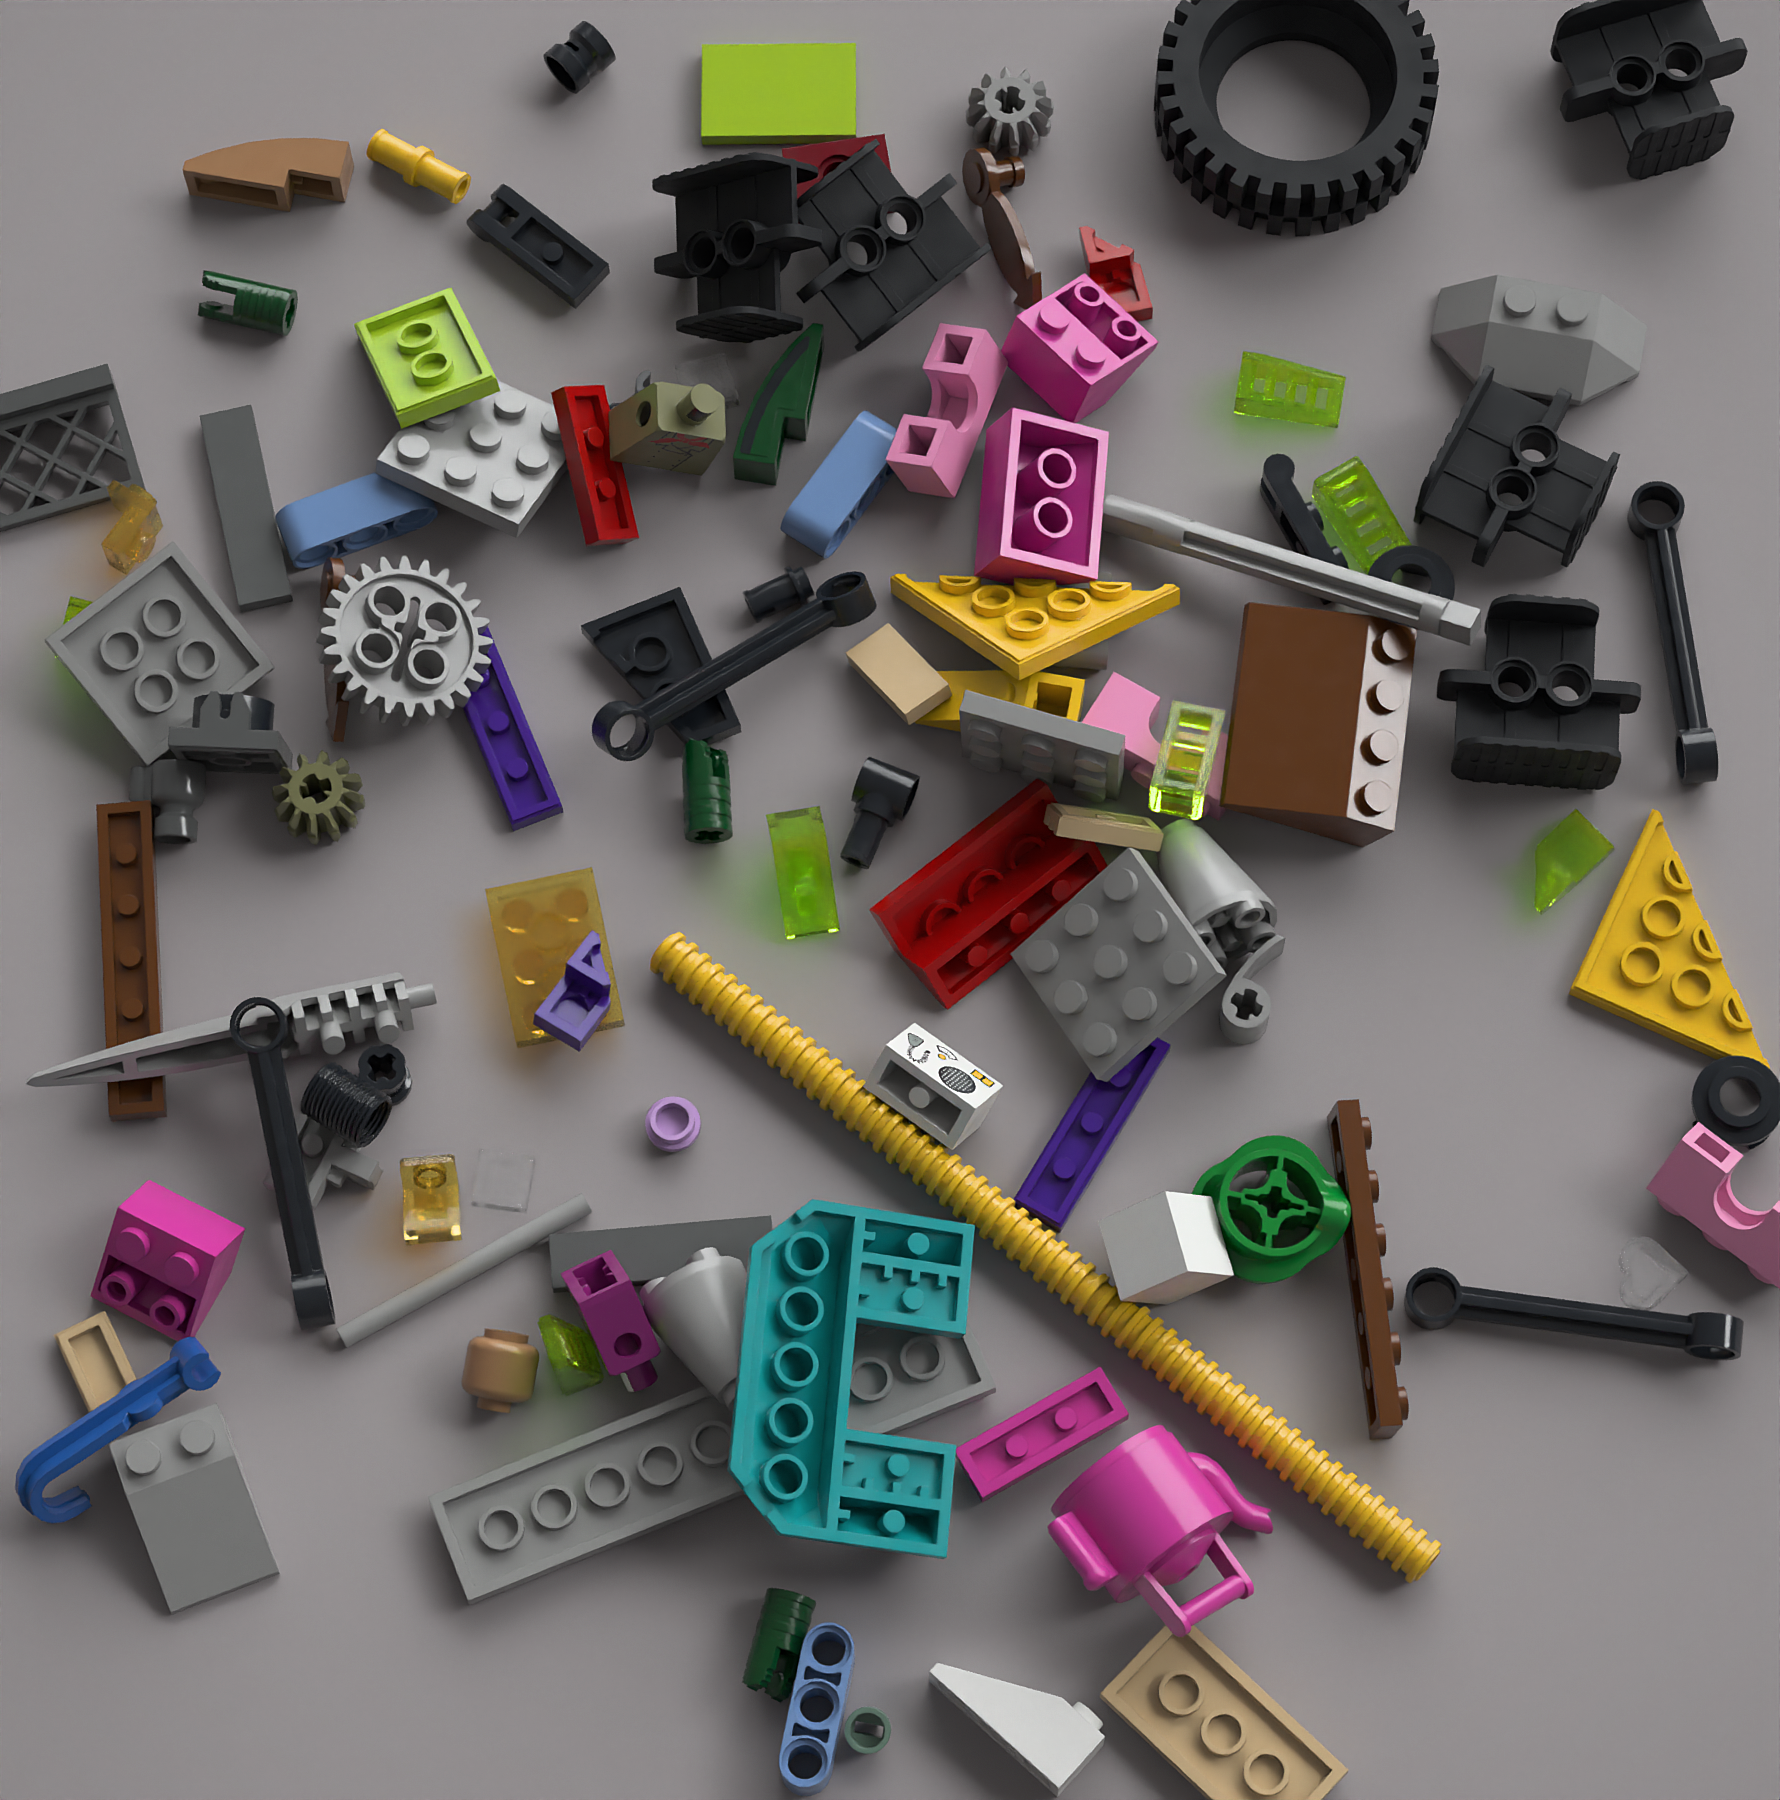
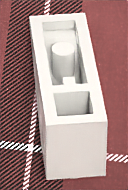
(1029, 1724)

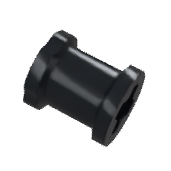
(386, 1059)

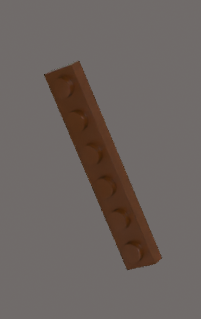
(130, 947)
(1370, 1292)

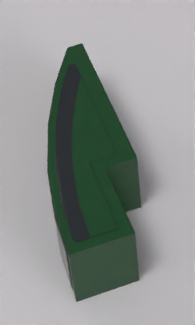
(780, 409)

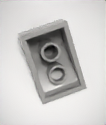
(194, 1508)

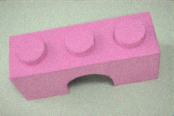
(964, 378)
(1132, 712)
(1698, 1187)

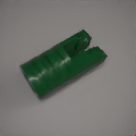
(255, 303)
(706, 793)
(778, 1642)

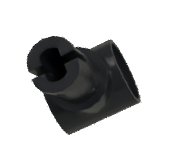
(880, 797)

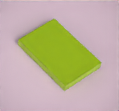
(778, 93)
(426, 357)

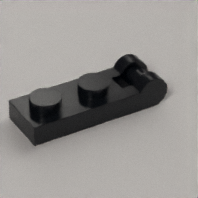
(539, 246)
(1296, 519)

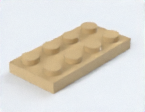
(1218, 1724)

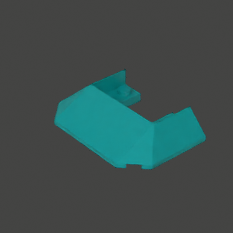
(795, 1370)

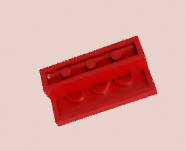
(985, 895)

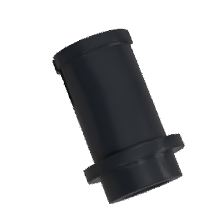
(778, 594)

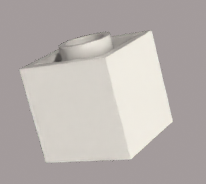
(1165, 1248)

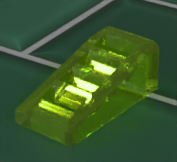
(1278, 370)
(1365, 489)
(1178, 791)
(570, 1355)

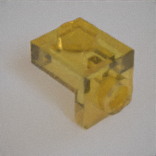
(135, 532)
(431, 1199)

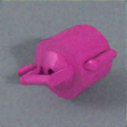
(1149, 1520)

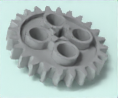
(357, 625)

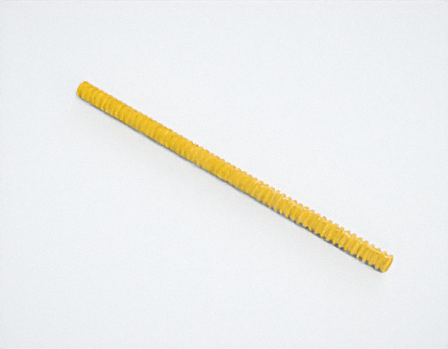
(1045, 1257)

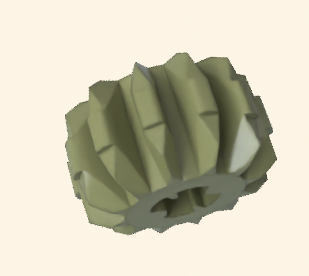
(336, 787)

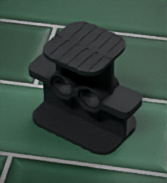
(1636, 43)
(736, 238)
(900, 267)
(1486, 460)
(1537, 734)

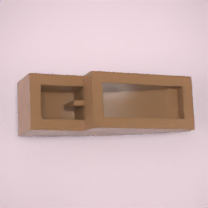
(272, 172)

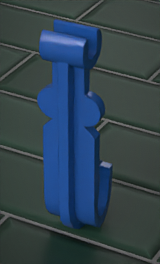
(136, 1402)

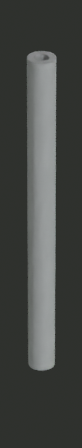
(464, 1270)

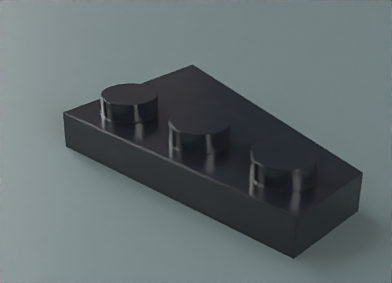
(655, 647)

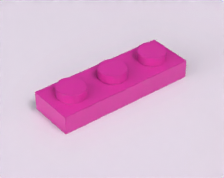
(1041, 1434)

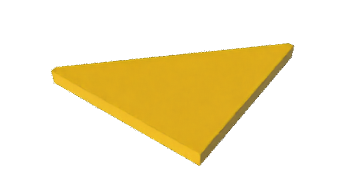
(1034, 620)
(1660, 960)

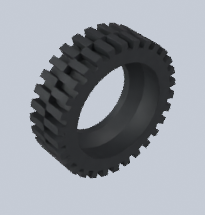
(1369, 34)

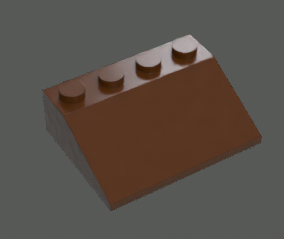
(1319, 721)

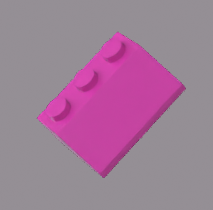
(1041, 500)

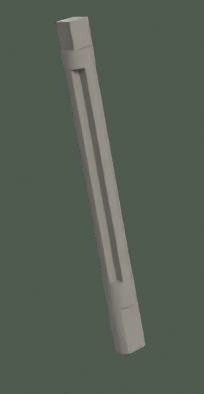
(1291, 569)

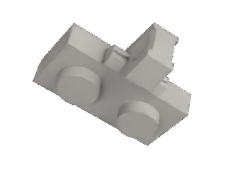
(330, 1160)

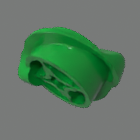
(1323, 1212)

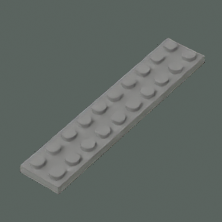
(671, 1464)

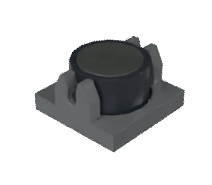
(232, 735)

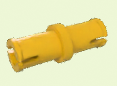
(418, 166)

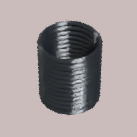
(346, 1105)

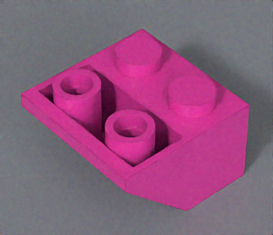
(1076, 348)
(166, 1260)

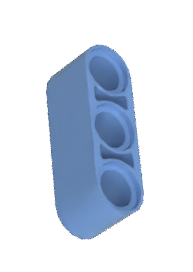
(842, 486)
(351, 519)
(810, 1681)

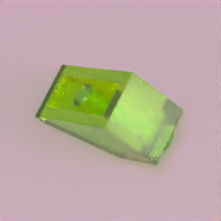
(803, 872)

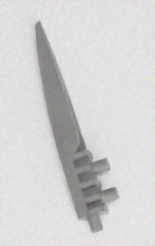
(207, 1044)

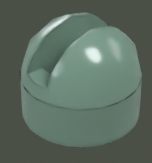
(867, 1742)

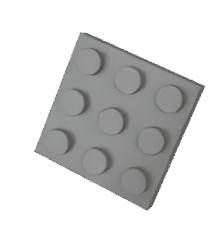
(482, 458)
(156, 648)
(1041, 747)
(1118, 964)

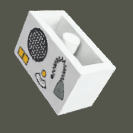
(933, 1086)

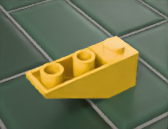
(1039, 691)

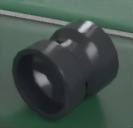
(579, 57)

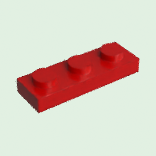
(596, 481)

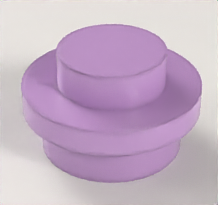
(673, 1124)

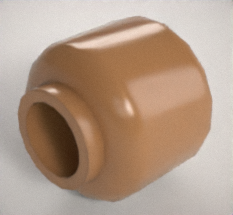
(500, 1369)

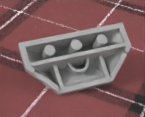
(1539, 336)

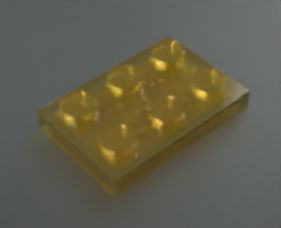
(536, 934)

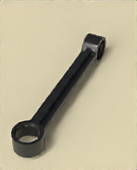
(838, 603)
(1694, 741)
(293, 1199)
(1699, 1334)

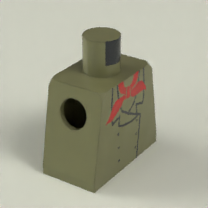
(669, 427)

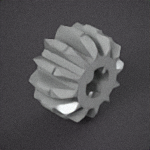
(1028, 106)

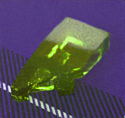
(1567, 858)

